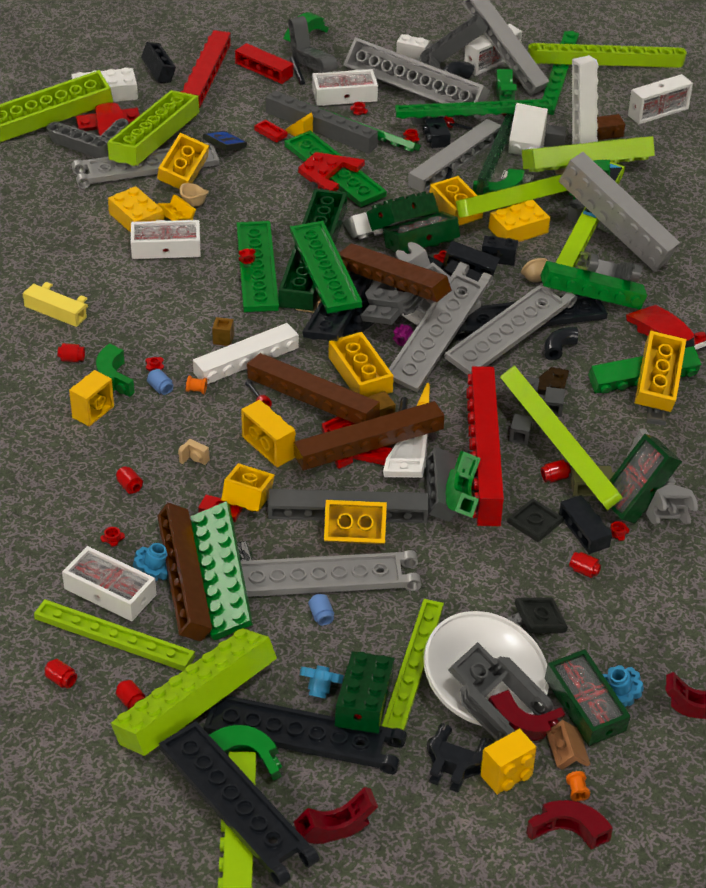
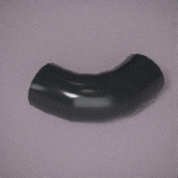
(460, 68)
(558, 339)

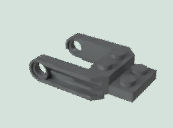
(624, 270)
(388, 304)
(481, 674)

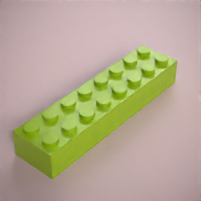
(53, 104)
(153, 128)
(614, 150)
(193, 691)

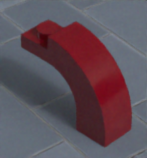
(684, 698)
(533, 726)
(574, 817)
(340, 823)

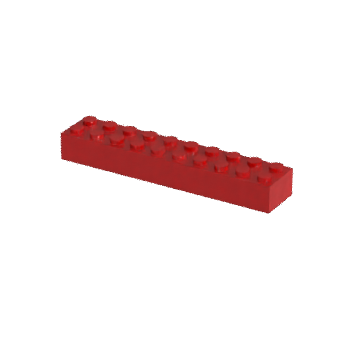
(485, 445)

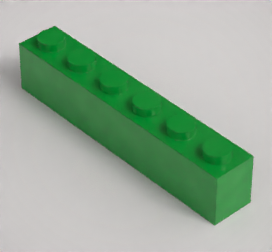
(593, 285)
(626, 372)

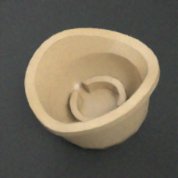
(193, 194)
(533, 269)

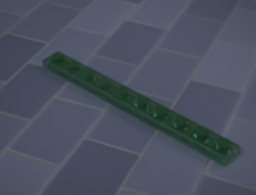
(495, 154)

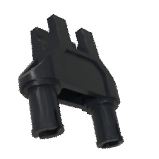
(453, 759)

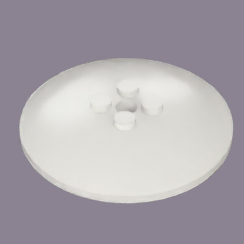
(498, 637)

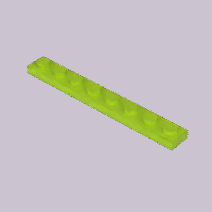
(114, 635)
(412, 666)

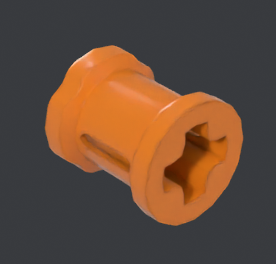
(194, 384)
(578, 787)

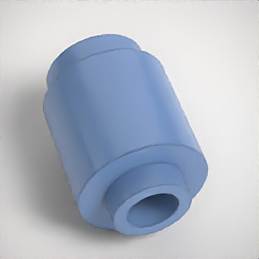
(160, 381)
(321, 609)

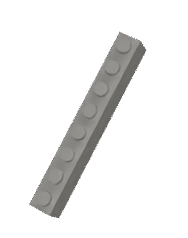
(508, 46)
(453, 156)

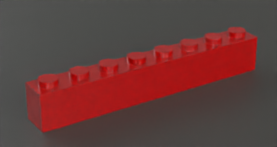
(208, 65)

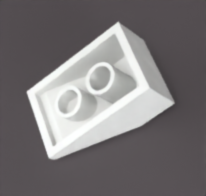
(527, 128)

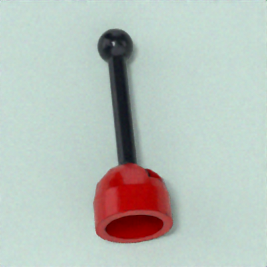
(450, 123)
(265, 399)

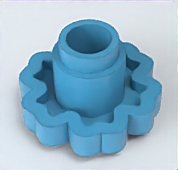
(152, 561)
(320, 680)
(625, 683)

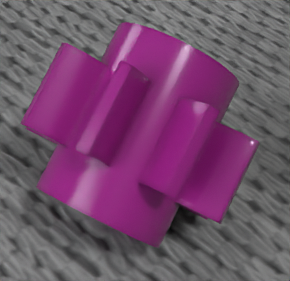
(402, 334)

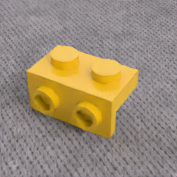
(177, 209)

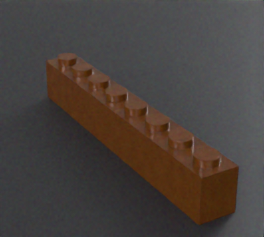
(395, 272)
(312, 389)
(368, 435)
(184, 573)

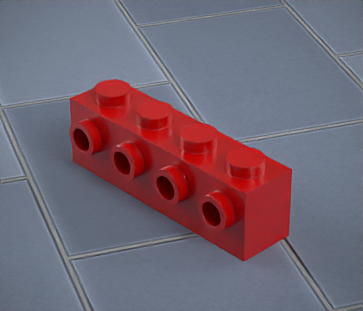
(264, 63)

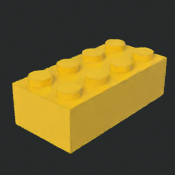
(360, 365)
(660, 371)

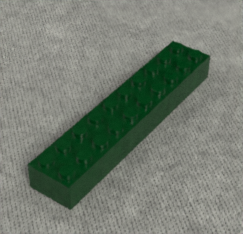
(297, 287)

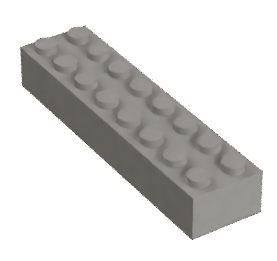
(619, 211)

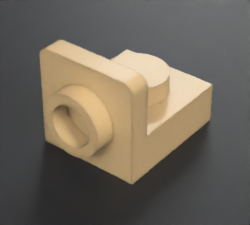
(195, 451)

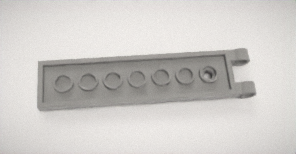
(108, 170)
(508, 328)
(438, 329)
(330, 574)

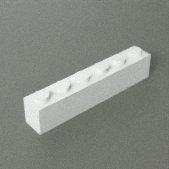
(584, 100)
(236, 356)

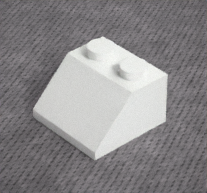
(412, 46)
(359, 226)

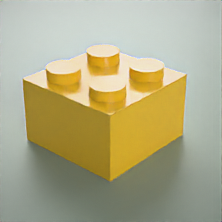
(91, 398)
(247, 487)
(508, 761)

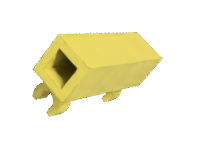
(55, 304)

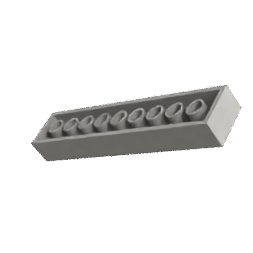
(413, 75)

